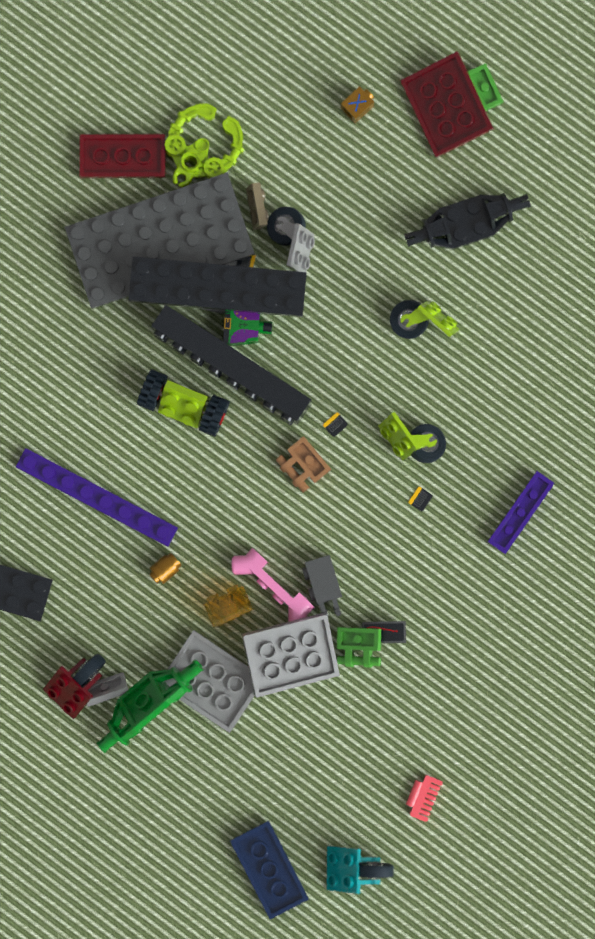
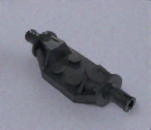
(467, 221)

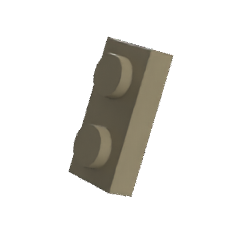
(256, 200)

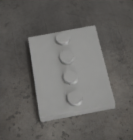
(290, 654)
(221, 688)

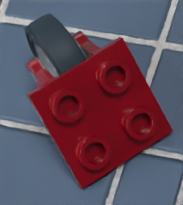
(68, 691)

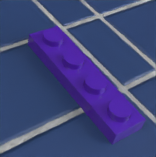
(520, 512)

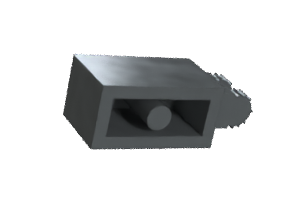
(323, 583)

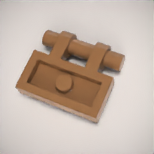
(309, 461)

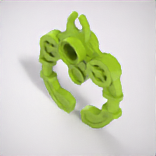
(198, 151)

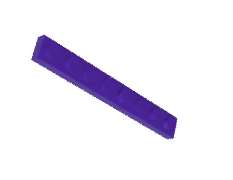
(97, 497)

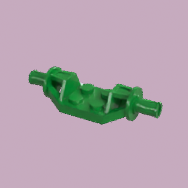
(146, 701)

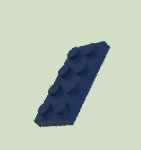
(269, 869)

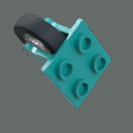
(345, 869)

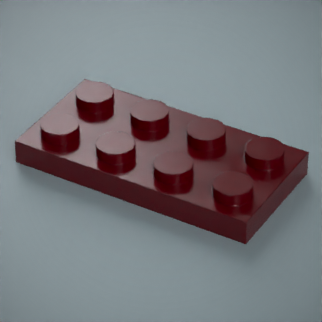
(122, 156)

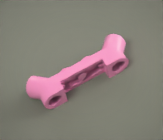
(254, 563)

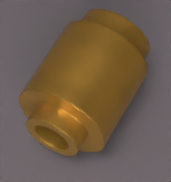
(164, 568)

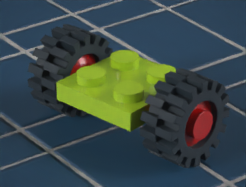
(182, 403)

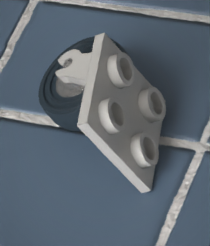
(288, 227)

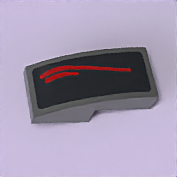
(390, 630)

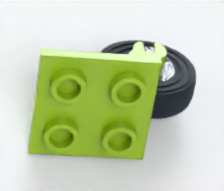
(411, 319)
(424, 443)

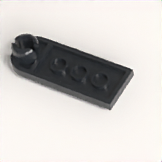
(23, 592)

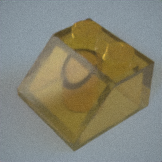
(228, 606)

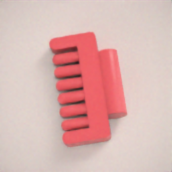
(418, 795)

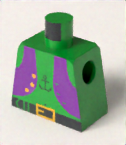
(244, 328)

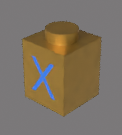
(357, 104)

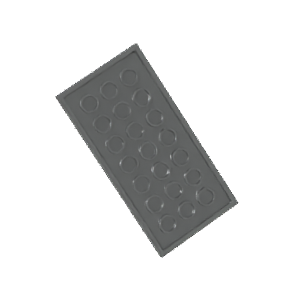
(183, 225)

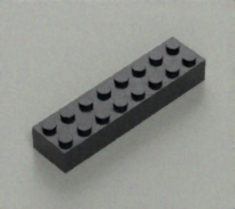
(217, 287)
(231, 365)

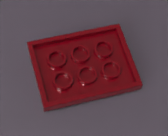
(447, 104)

